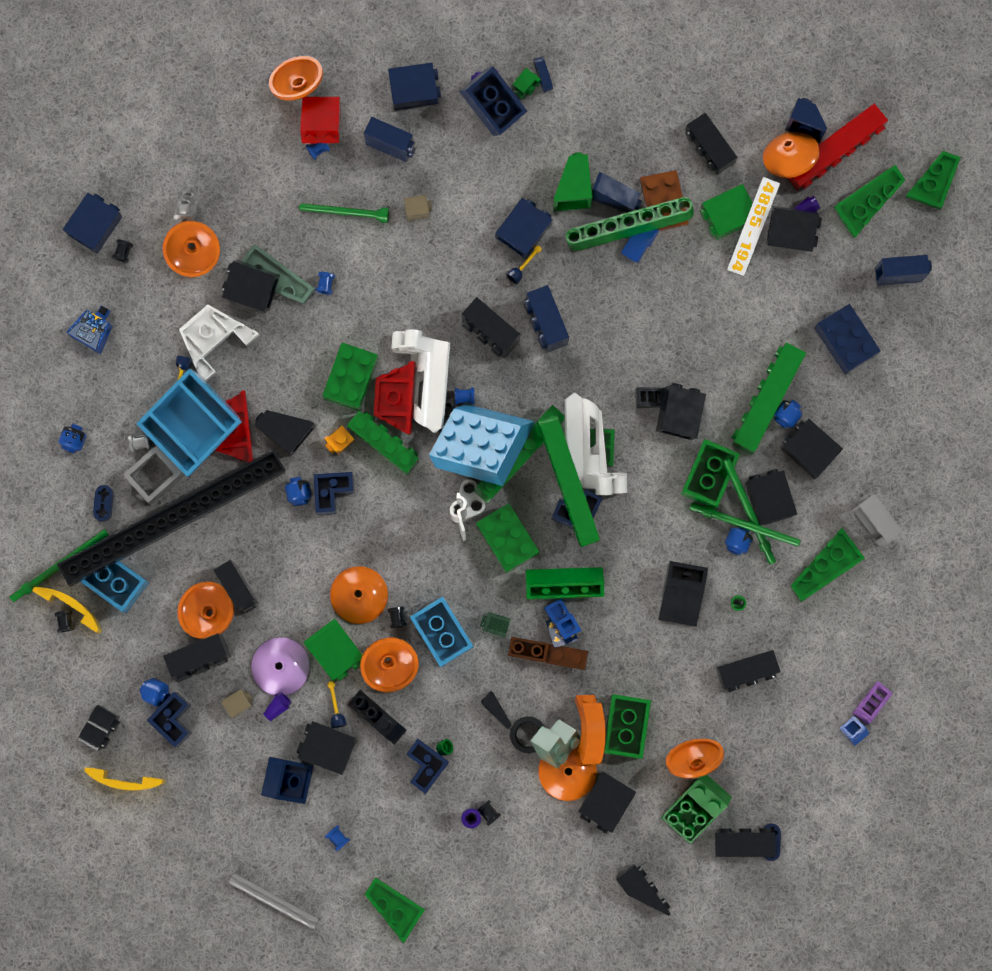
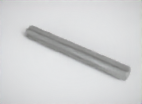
(273, 901)

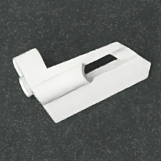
(431, 367)
(588, 461)
(463, 504)

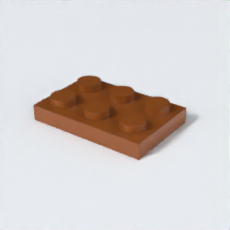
(661, 189)

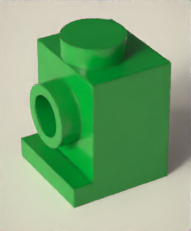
(525, 84)

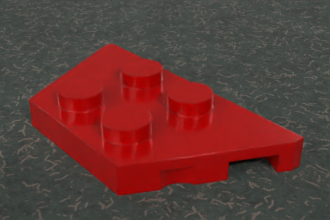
(395, 397)
(239, 442)

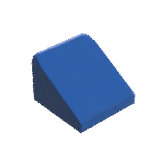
(854, 730)

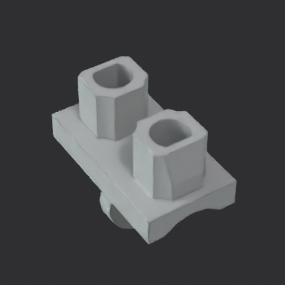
(186, 208)

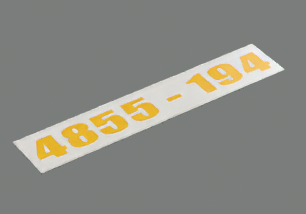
(753, 226)

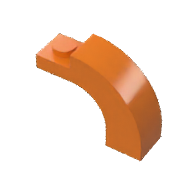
(592, 729)

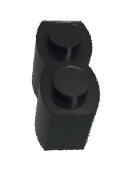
(99, 727)

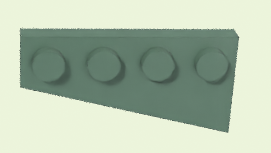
(289, 283)

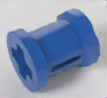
(317, 148)
(325, 283)
(464, 396)
(337, 838)

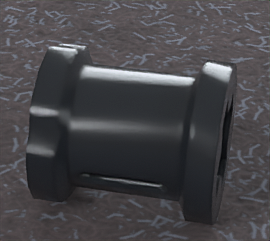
(122, 251)
(397, 617)
(64, 621)
(488, 812)

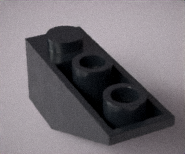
(377, 717)
(637, 887)

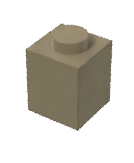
(417, 207)
(238, 703)

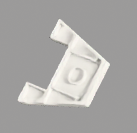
(208, 331)

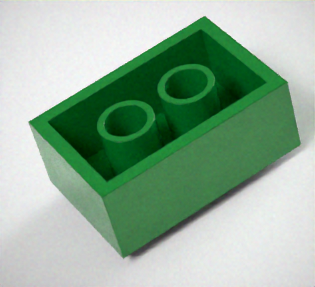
(350, 376)
(708, 474)
(507, 538)
(627, 726)

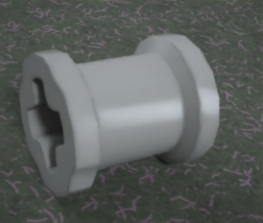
(139, 442)

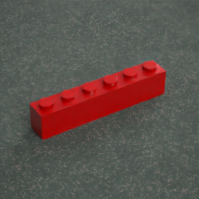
(843, 143)

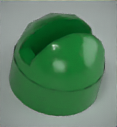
(736, 606)
(444, 747)

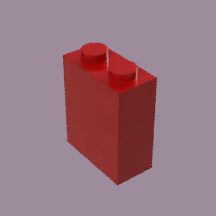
(320, 120)

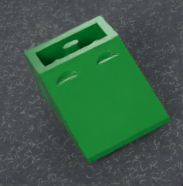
(697, 808)

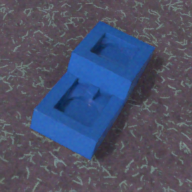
(638, 244)
(562, 619)

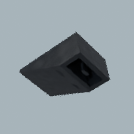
(683, 593)

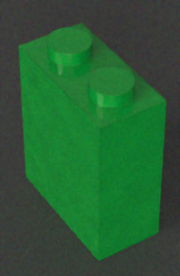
(727, 211)

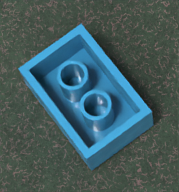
(117, 585)
(441, 632)

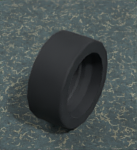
(513, 733)

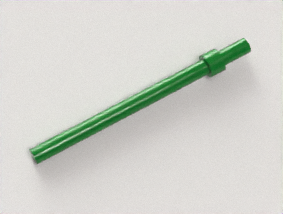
(709, 512)
(764, 544)
(27, 587)

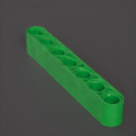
(637, 217)
(568, 481)

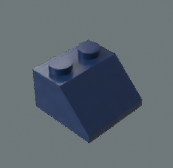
(806, 119)
(287, 780)

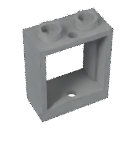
(143, 496)
(876, 519)

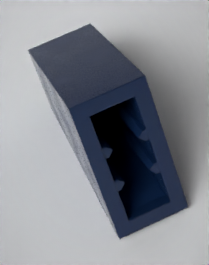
(615, 194)

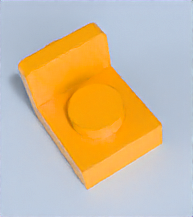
(339, 440)

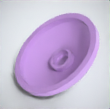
(294, 669)

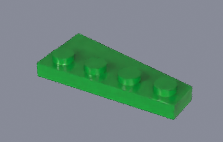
(868, 200)
(832, 562)

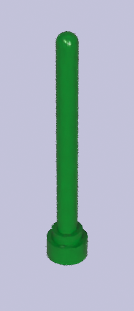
(381, 214)

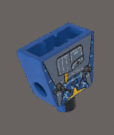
(92, 329)

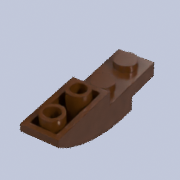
(548, 654)

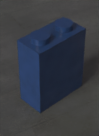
(414, 86)
(389, 139)
(93, 222)
(524, 227)
(902, 270)

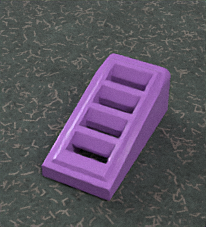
(861, 714)

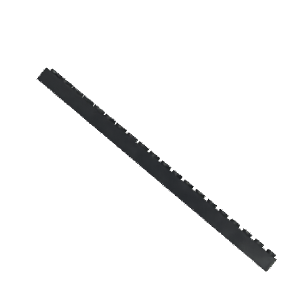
(171, 518)

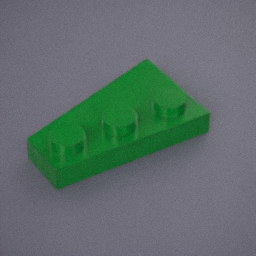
(936, 181)
(394, 907)

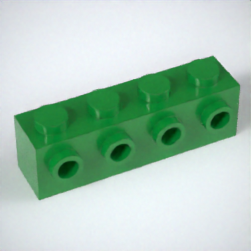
(386, 445)
(564, 583)

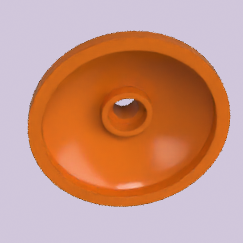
(296, 78)
(791, 154)
(186, 260)
(197, 603)
(366, 607)
(391, 674)
(695, 758)
(568, 786)

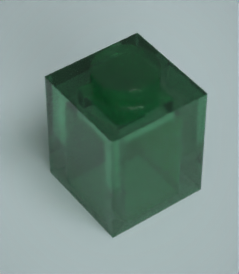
(495, 624)

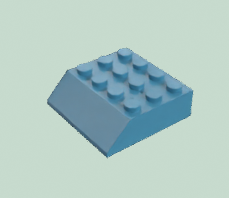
(189, 422)
(480, 443)

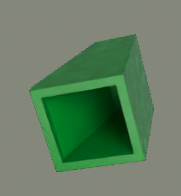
(575, 185)
(334, 650)

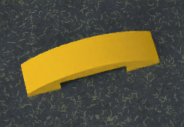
(88, 620)
(101, 776)

